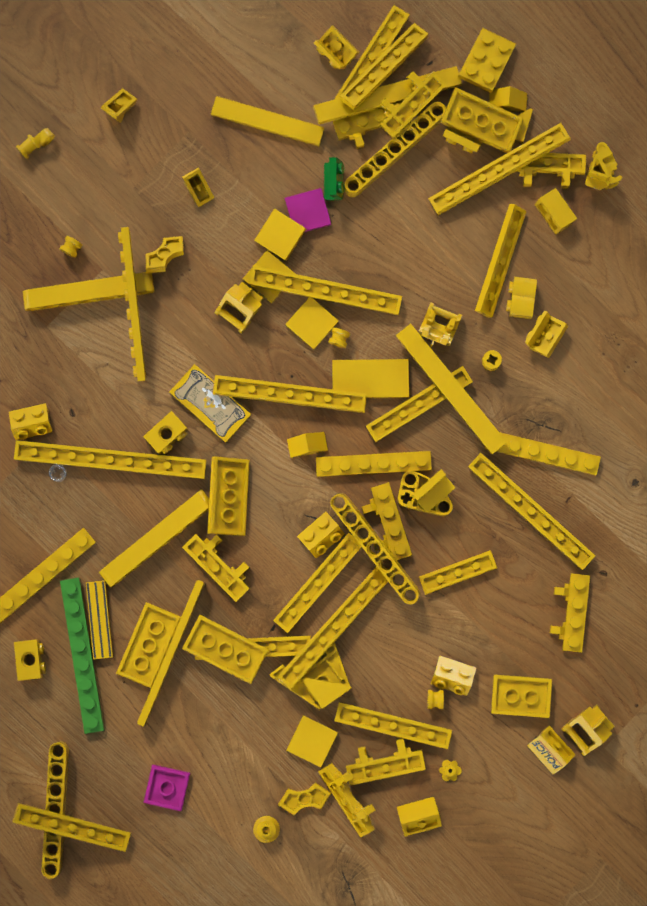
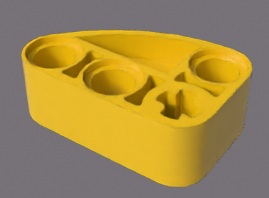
(411, 489)

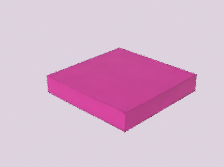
(308, 209)
(166, 787)

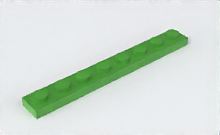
(82, 655)

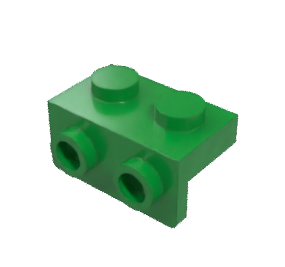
(333, 179)

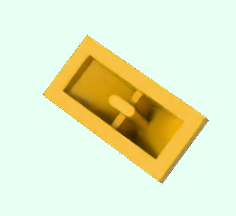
(509, 99)
(198, 187)
(307, 444)

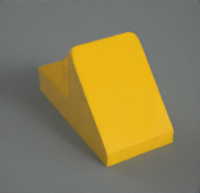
(119, 104)

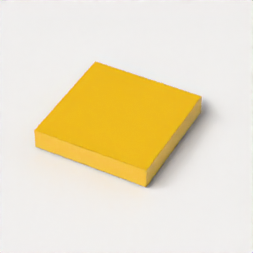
(280, 234)
(269, 261)
(311, 323)
(312, 741)

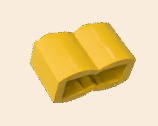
(522, 297)

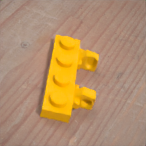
(422, 93)
(356, 125)
(562, 164)
(385, 506)
(205, 555)
(573, 628)
(400, 763)
(351, 807)

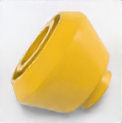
(272, 830)

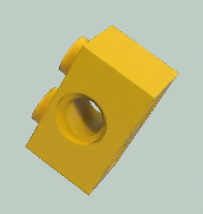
(169, 422)
(22, 650)

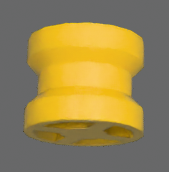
(71, 246)
(339, 337)
(490, 363)
(435, 699)

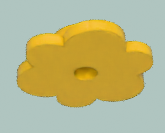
(446, 775)

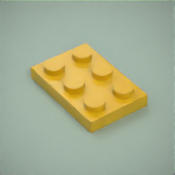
(486, 60)
(521, 696)

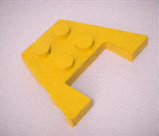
(327, 669)

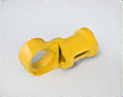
(30, 144)

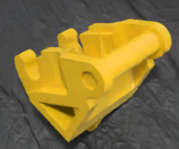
(602, 169)
(244, 300)
(436, 331)
(594, 724)

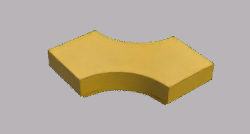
(159, 259)
(311, 797)

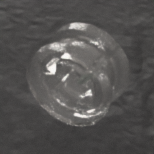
(52, 471)

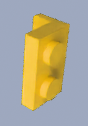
(336, 48)
(469, 144)
(546, 334)
(30, 421)
(321, 535)
(453, 676)

